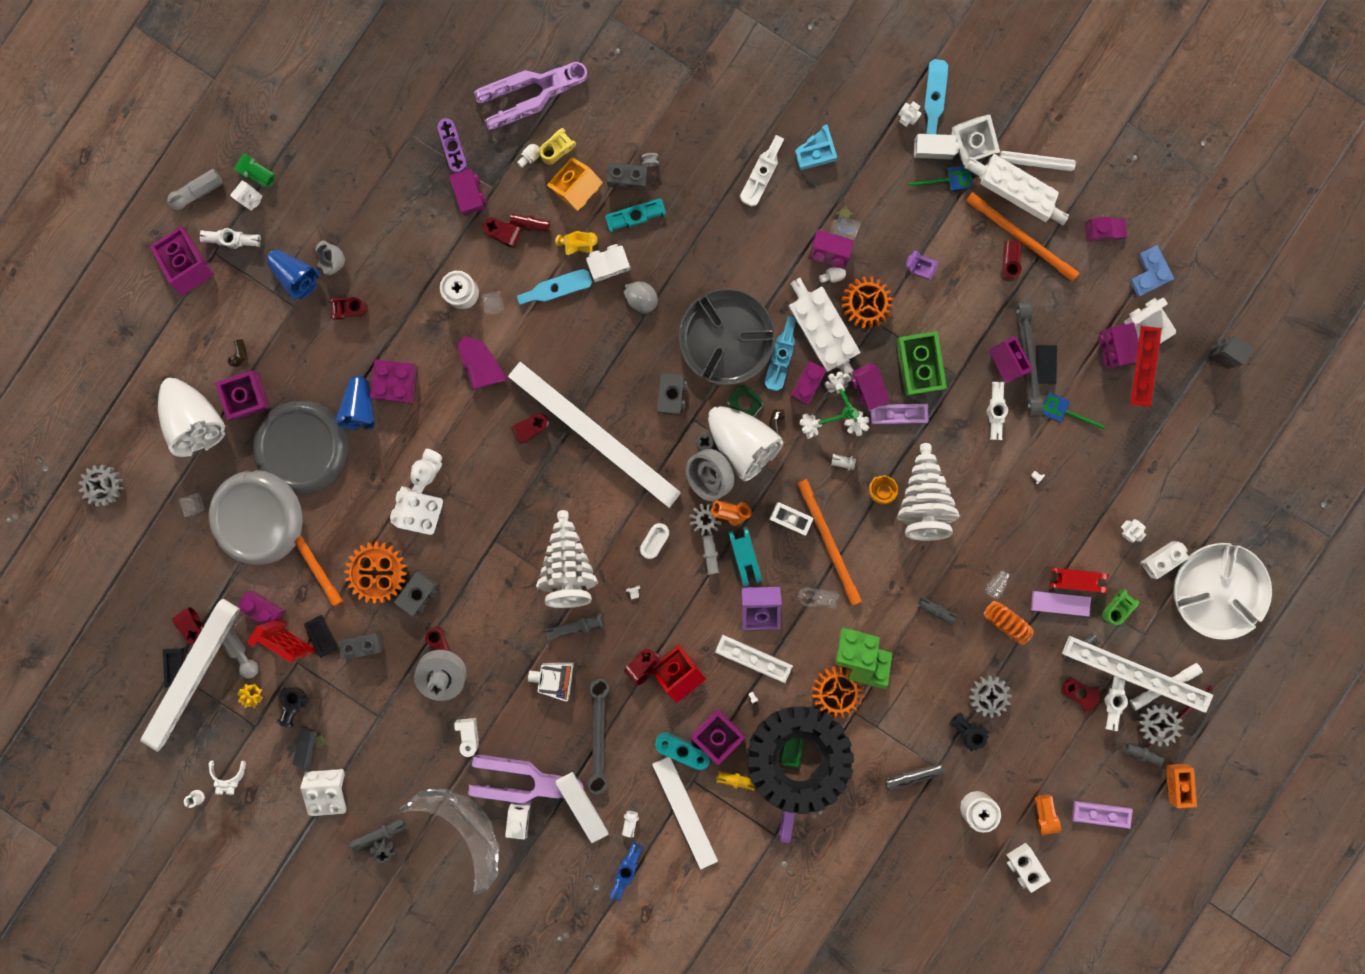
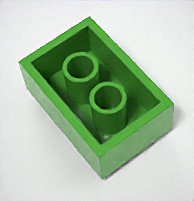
(921, 363)

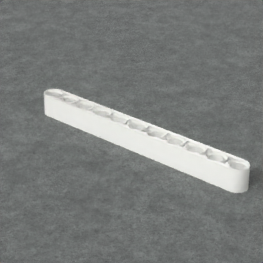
(594, 434)

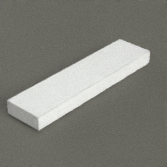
(753, 658)
(582, 807)

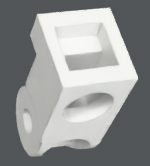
(469, 736)

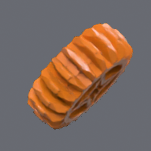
(873, 309)
(1008, 622)
(829, 692)

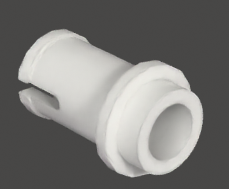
(844, 462)
(194, 798)
(630, 823)

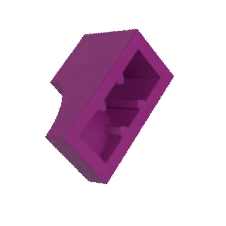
(1105, 229)

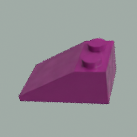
(181, 261)

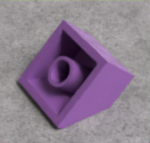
(761, 608)

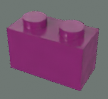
(467, 192)
(831, 249)
(1010, 359)
(808, 383)
(870, 386)
(260, 608)

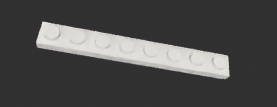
(1137, 674)

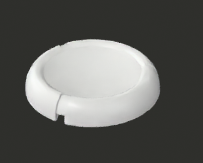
(1222, 591)

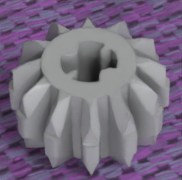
(700, 523)

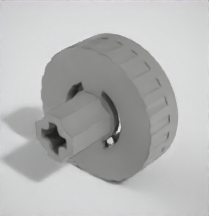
(703, 479)
(434, 684)

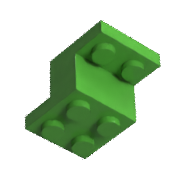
(862, 656)

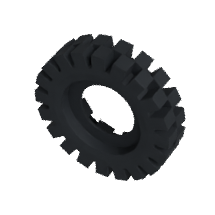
(834, 768)

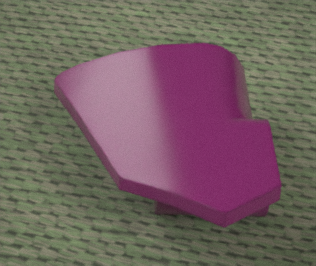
(479, 363)

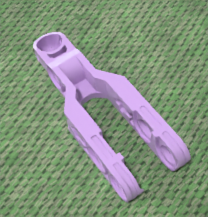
(552, 83)
(544, 783)

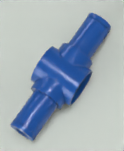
(622, 880)

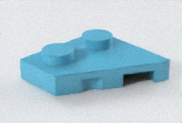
(817, 150)

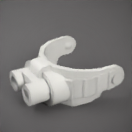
(229, 785)

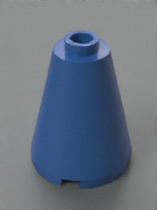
(293, 274)
(356, 406)

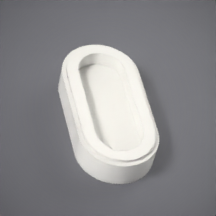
(654, 541)

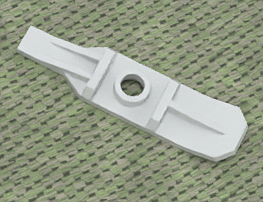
(757, 181)

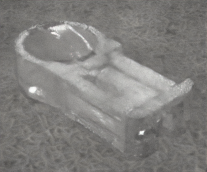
(821, 597)

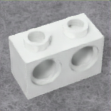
(1030, 866)

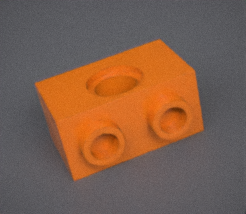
(1181, 785)

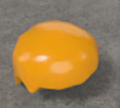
(883, 489)

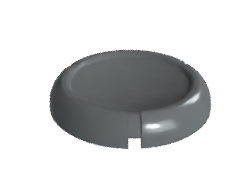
(726, 336)
(301, 446)

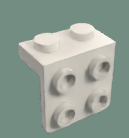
(1152, 316)
(416, 511)
(323, 792)

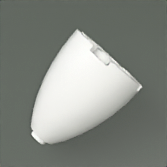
(187, 418)
(743, 440)

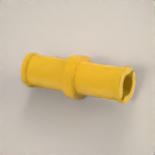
(735, 780)

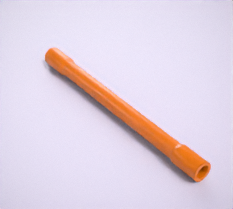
(1062, 267)
(808, 496)
(329, 590)

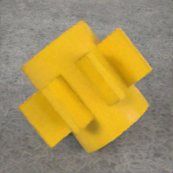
(250, 695)

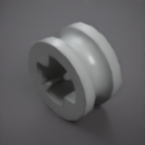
(650, 159)

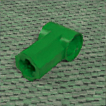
(251, 169)

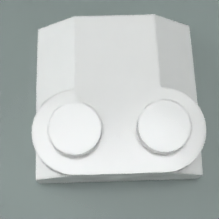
(976, 138)

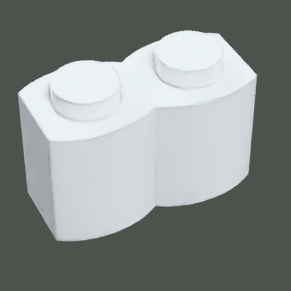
(608, 263)

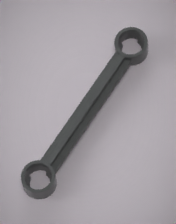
(1024, 316)
(598, 736)

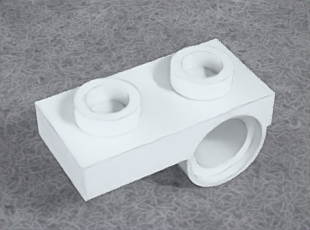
(246, 195)

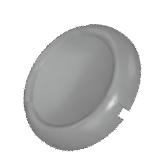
(255, 517)

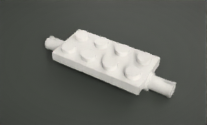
(1018, 188)
(823, 328)

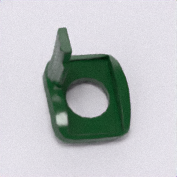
(743, 390)

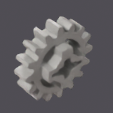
(93, 489)
(989, 687)
(1160, 717)

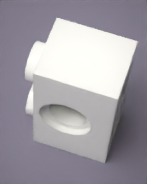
(791, 518)

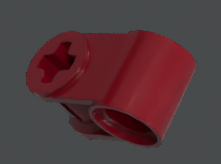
(505, 233)
(344, 308)
(527, 429)
(188, 624)
(642, 667)

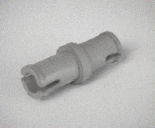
(710, 554)

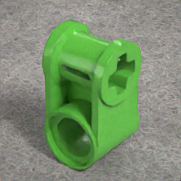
(1122, 605)

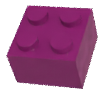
(1119, 345)
(393, 381)
(242, 395)
(717, 736)

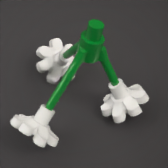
(856, 422)

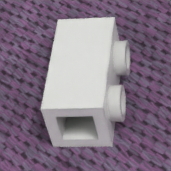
(935, 146)
(1165, 559)

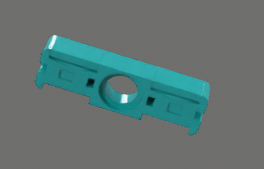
(648, 210)

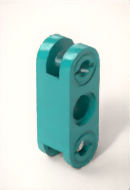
(745, 556)
(676, 742)

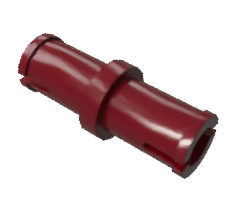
(530, 222)

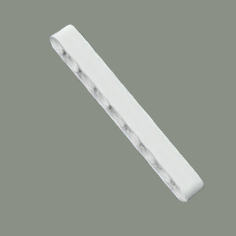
(190, 674)

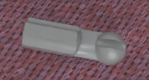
(195, 189)
(235, 649)

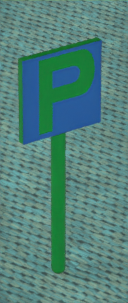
(958, 179)
(1056, 407)

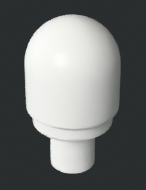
(529, 155)
(833, 275)

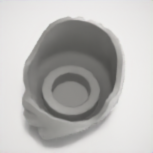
(330, 258)
(641, 297)

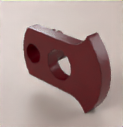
(1091, 696)

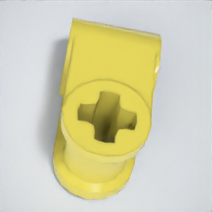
(559, 144)

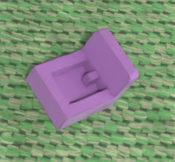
(921, 266)

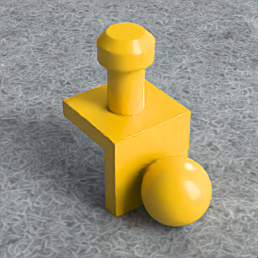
(577, 241)

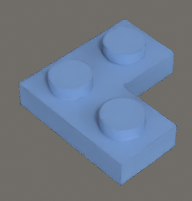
(1156, 272)

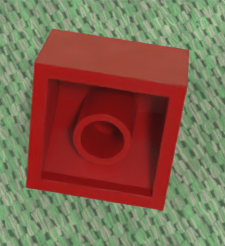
(678, 674)

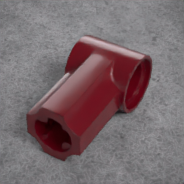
(1011, 259)
(441, 644)

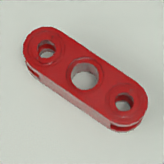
(1079, 580)

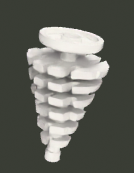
(927, 501)
(566, 568)

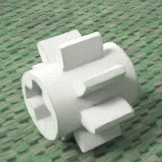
(909, 113)
(1133, 531)

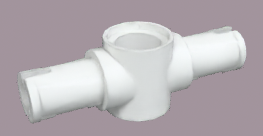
(221, 236)
(997, 400)
(1115, 711)

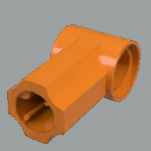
(733, 513)
(1047, 819)

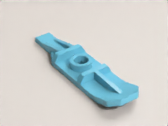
(935, 85)
(566, 284)
(779, 365)

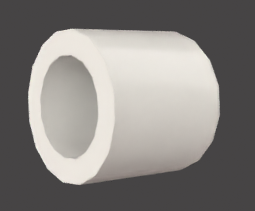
(467, 295)
(973, 805)

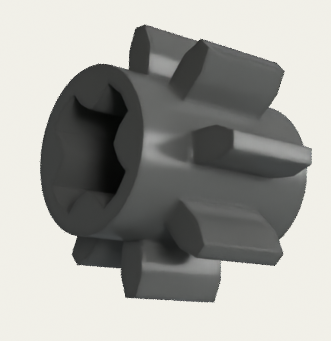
(382, 851)

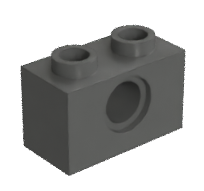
(626, 176)
(1231, 352)
(669, 382)
(407, 600)
(361, 645)

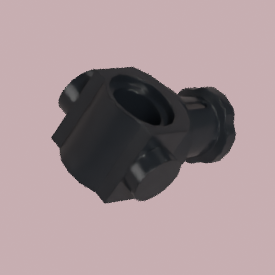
(290, 707)
(969, 731)

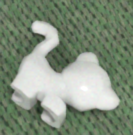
(425, 470)

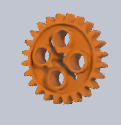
(376, 589)

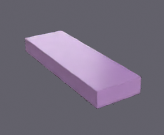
(899, 414)
(1060, 603)
(1102, 814)

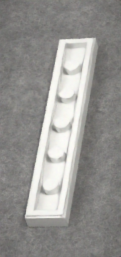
(685, 812)

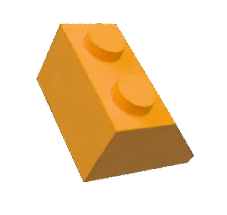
(575, 183)

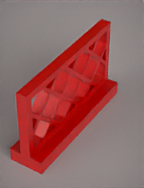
(1146, 366)
(281, 641)

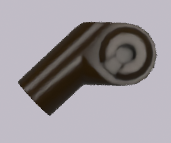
(240, 354)
(774, 420)

